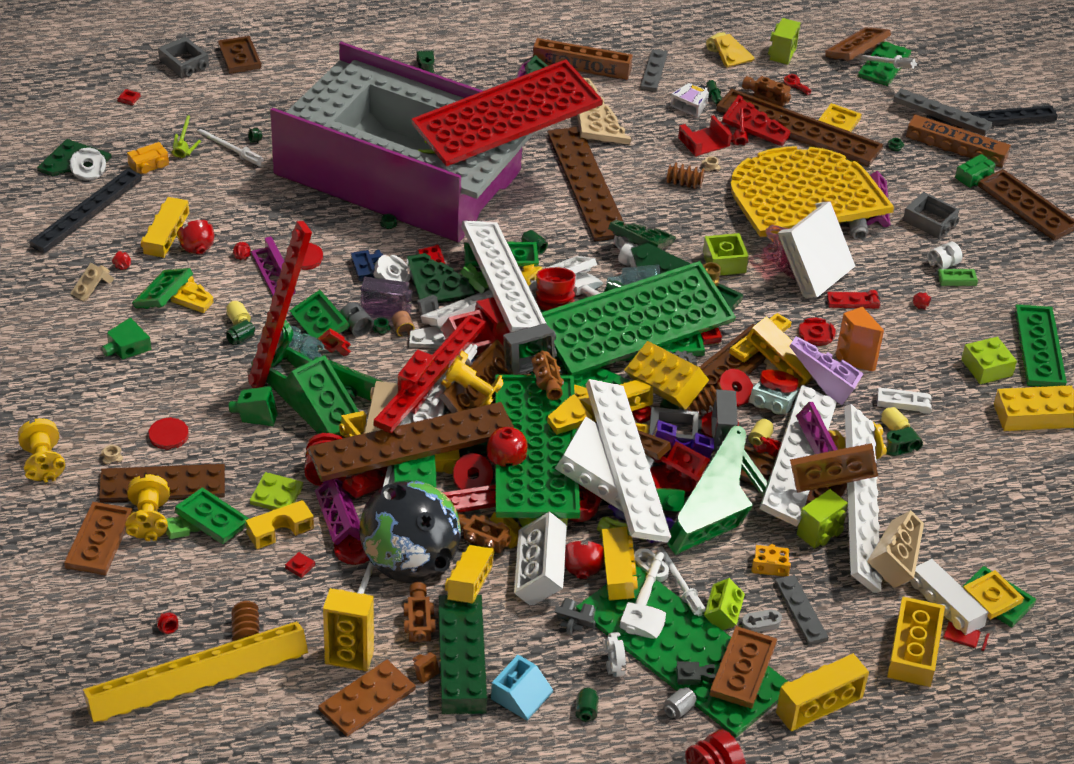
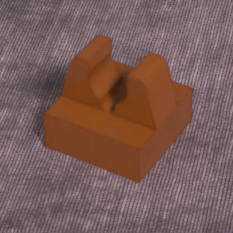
(425, 667)

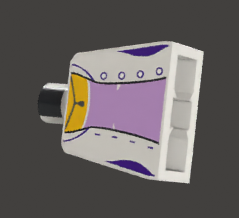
(690, 99)

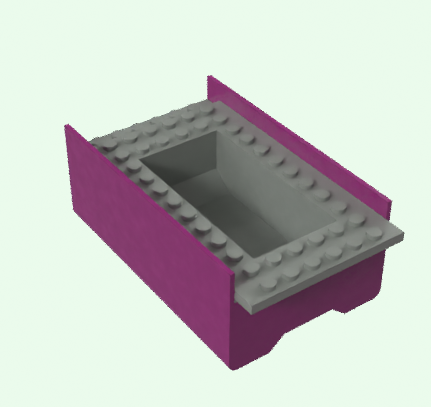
(359, 144)

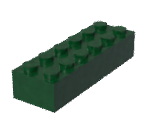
(462, 656)

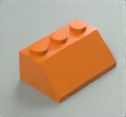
(859, 339)

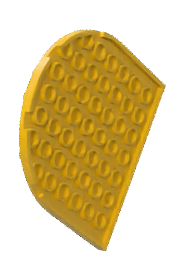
(788, 182)

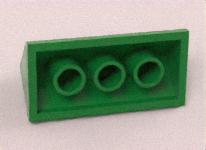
(523, 252)
(359, 381)

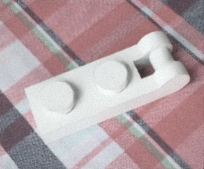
(904, 400)

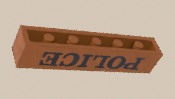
(584, 58)
(957, 140)

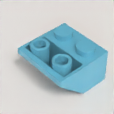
(521, 688)

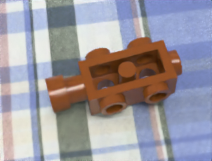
(768, 90)
(547, 375)
(484, 532)
(419, 612)

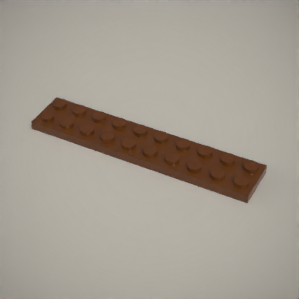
(811, 130)
(585, 181)
(408, 441)

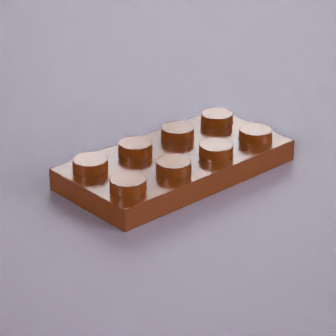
(857, 43)
(834, 467)
(98, 538)
(743, 667)
(366, 697)

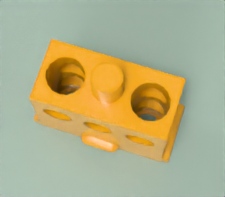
(771, 561)

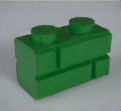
(974, 170)

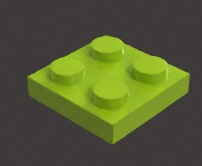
(276, 491)

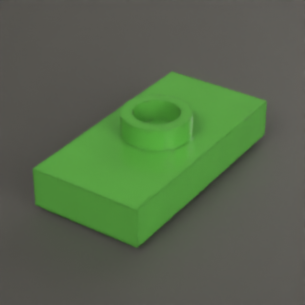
(957, 277)

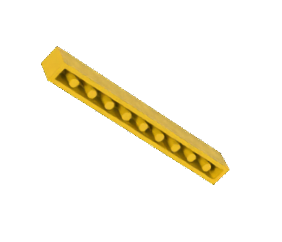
(195, 671)

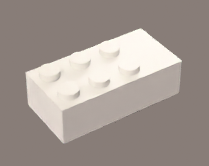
(540, 559)

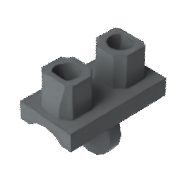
(583, 618)

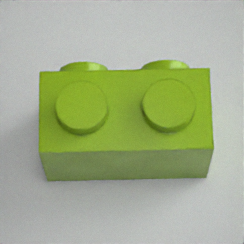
(724, 604)

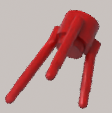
(739, 135)

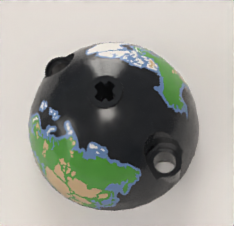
(398, 541)

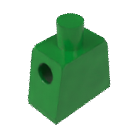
(127, 340)
(256, 406)
(671, 499)

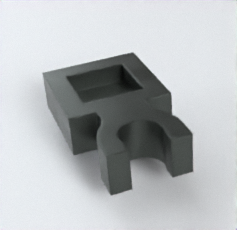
(690, 673)

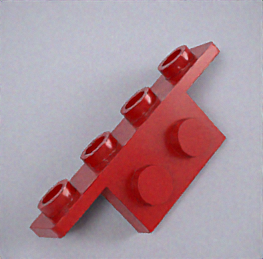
(687, 461)

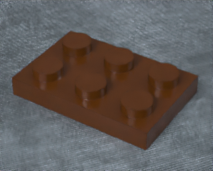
(239, 54)

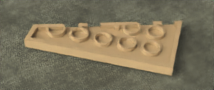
(601, 124)

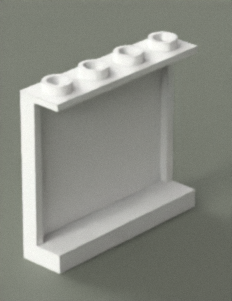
(817, 251)
(588, 463)

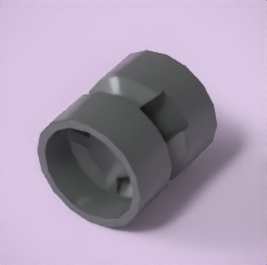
(358, 319)

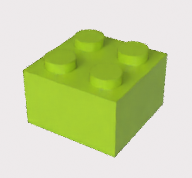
(784, 41)
(727, 252)
(988, 360)
(822, 519)

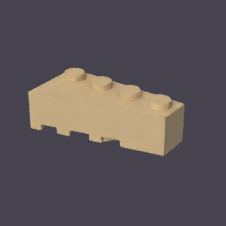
(381, 396)
(898, 550)

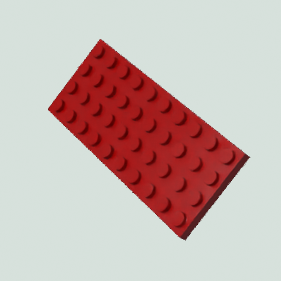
(506, 112)

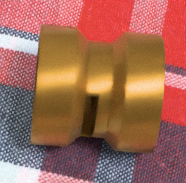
(714, 271)

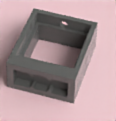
(169, 52)
(936, 206)
(511, 347)
(676, 416)
(723, 416)

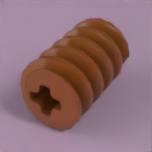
(685, 176)
(704, 400)
(244, 620)

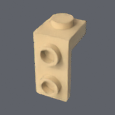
(89, 281)

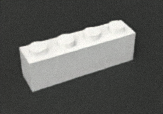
(942, 589)

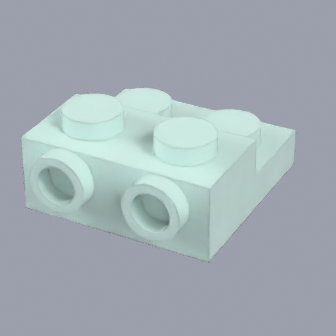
(774, 400)

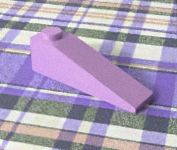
(834, 377)

